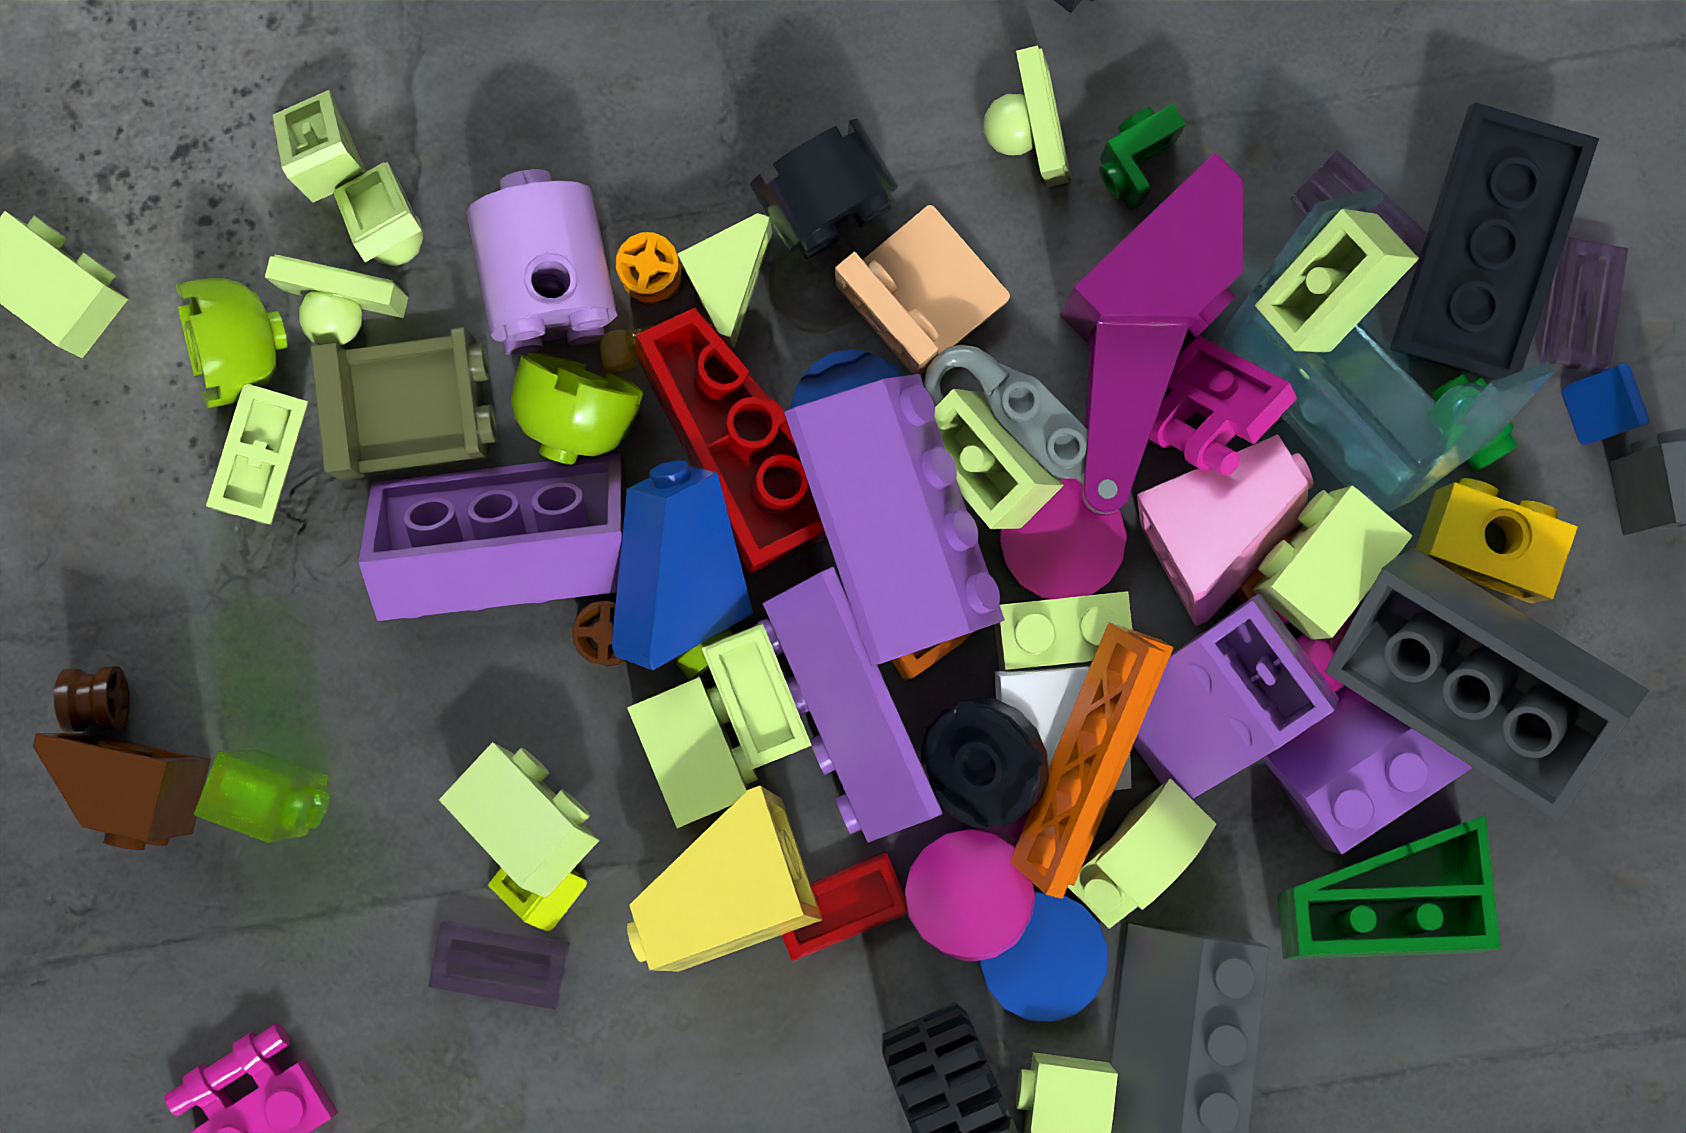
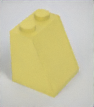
(726, 889)

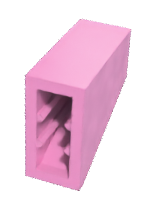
(1220, 527)

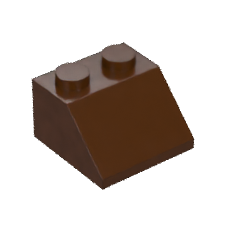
(124, 786)

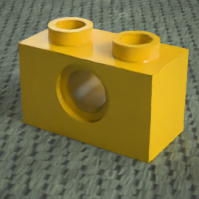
(1534, 540)

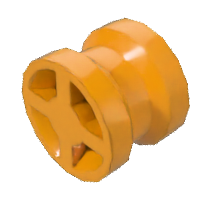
(649, 255)

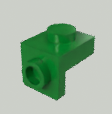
(1140, 139)

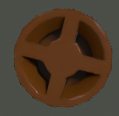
(594, 633)
(91, 699)

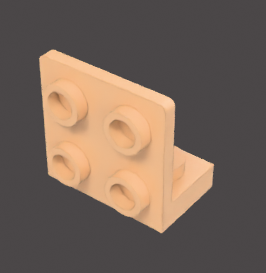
(921, 289)

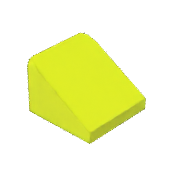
(536, 909)

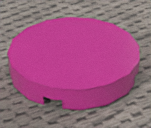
(1064, 547)
(969, 896)

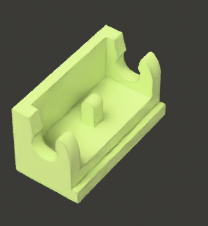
(257, 454)

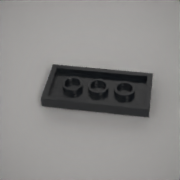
(1494, 243)

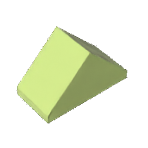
(316, 146)
(726, 272)

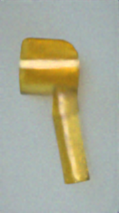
(618, 349)

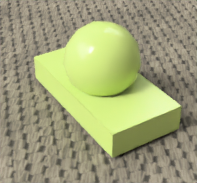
(1030, 120)
(380, 217)
(334, 297)
(756, 696)

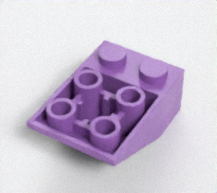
(1231, 700)

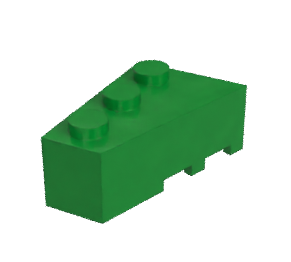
(1402, 902)

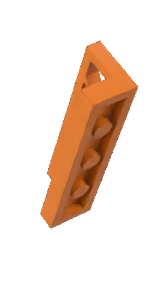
(1090, 758)

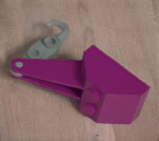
(1135, 314)

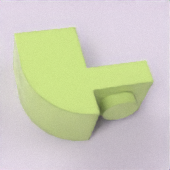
(1144, 854)

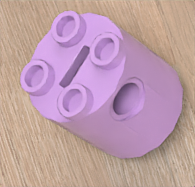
(538, 240)

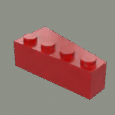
(733, 431)

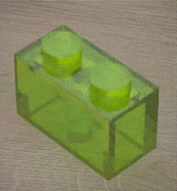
(263, 795)

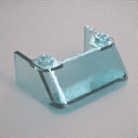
(1361, 405)

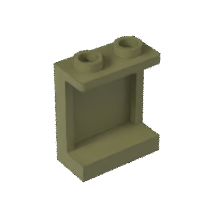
(403, 405)

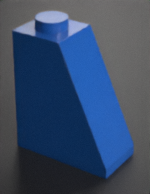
(676, 567)

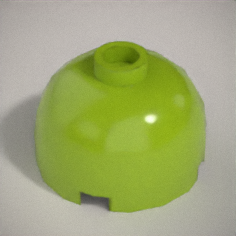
(228, 337)
(571, 407)

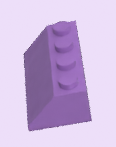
(894, 517)
(494, 537)
(850, 707)
(1359, 771)

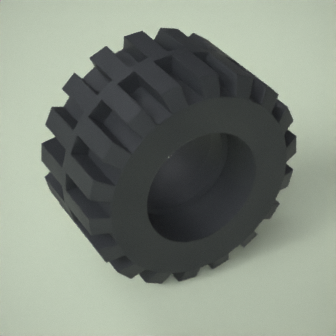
(945, 1075)

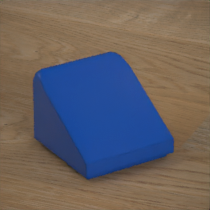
(1605, 404)

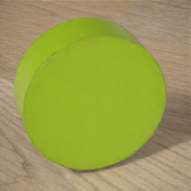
(693, 661)

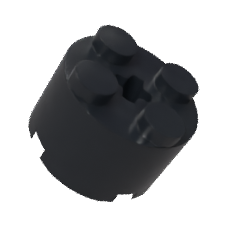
(825, 187)

